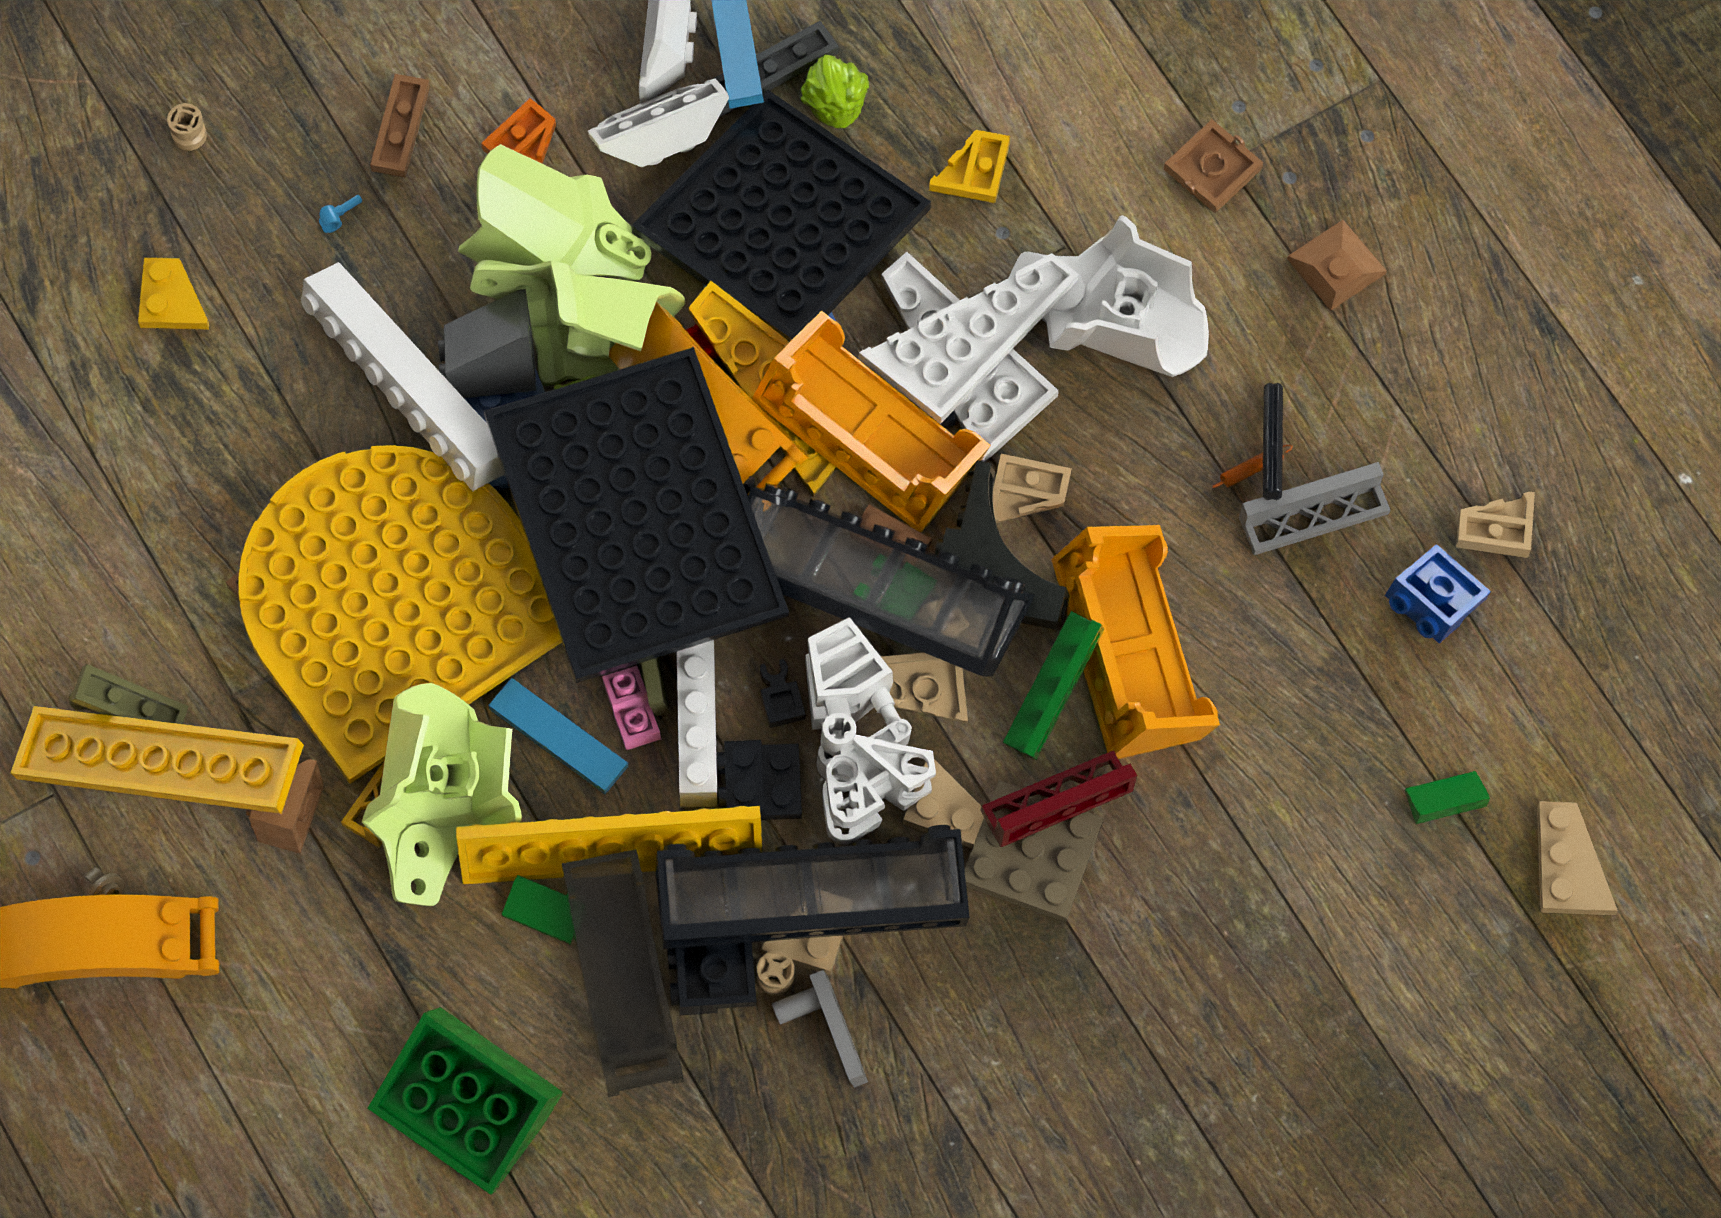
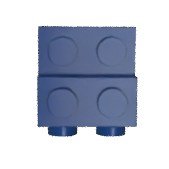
(1436, 594)

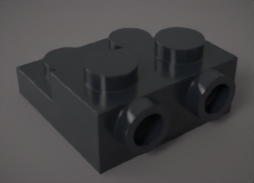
(761, 777)
(712, 978)

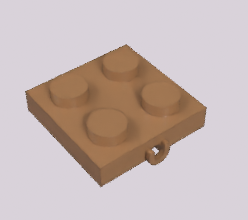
(1213, 165)

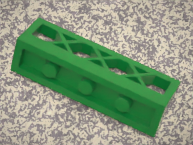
(1053, 685)

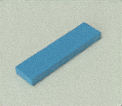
(737, 52)
(558, 736)

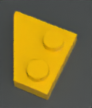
(975, 168)
(169, 297)

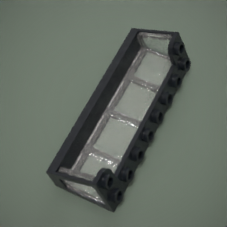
(889, 582)
(811, 890)

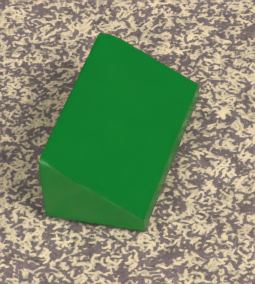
(1447, 797)
(539, 909)

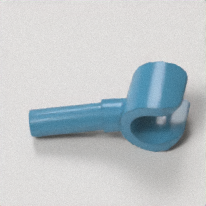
(329, 215)

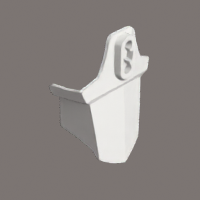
(1129, 303)

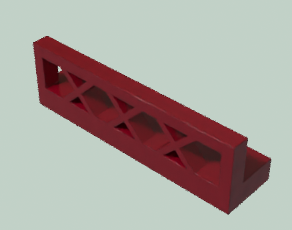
(1059, 806)

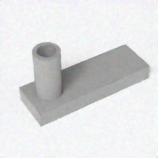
(823, 997)

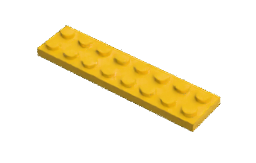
(158, 759)
(541, 847)

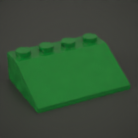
(464, 1099)

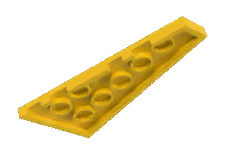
(747, 350)

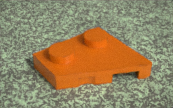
(525, 132)

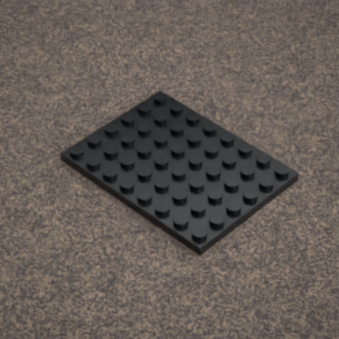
(635, 514)

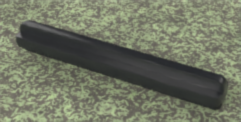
(1272, 441)

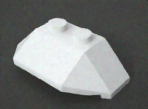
(666, 46)
(662, 125)

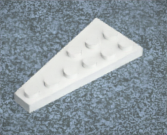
(964, 342)
(1007, 395)

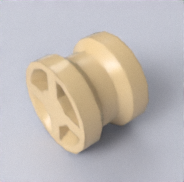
(772, 965)

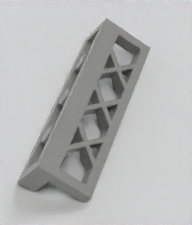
(1312, 496)

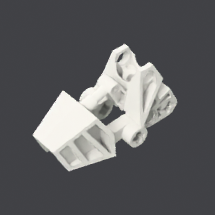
(843, 685)

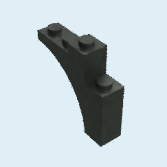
(981, 544)

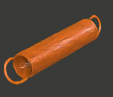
(1243, 470)

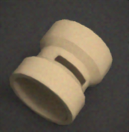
(184, 134)

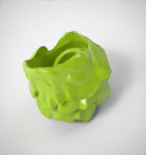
(835, 91)

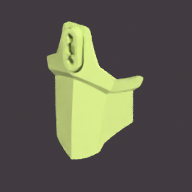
(545, 216)
(575, 314)
(437, 776)

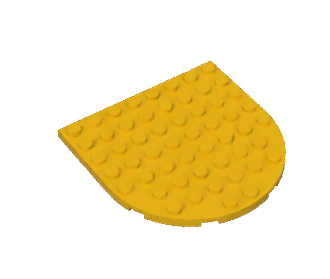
(386, 581)

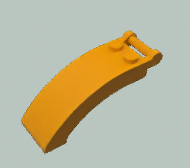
(748, 428)
(105, 938)

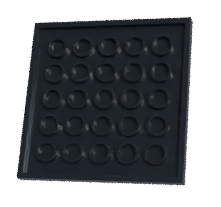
(781, 216)

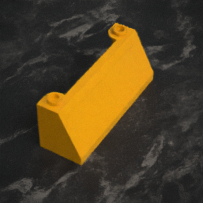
(866, 425)
(1138, 664)

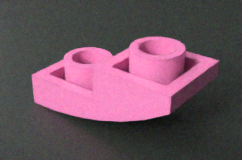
(631, 708)

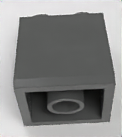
(490, 349)

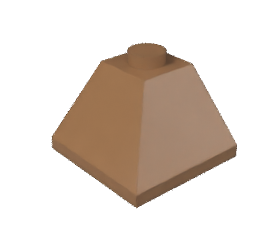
(1336, 265)

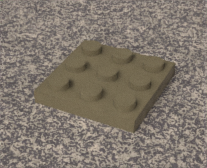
(1036, 870)

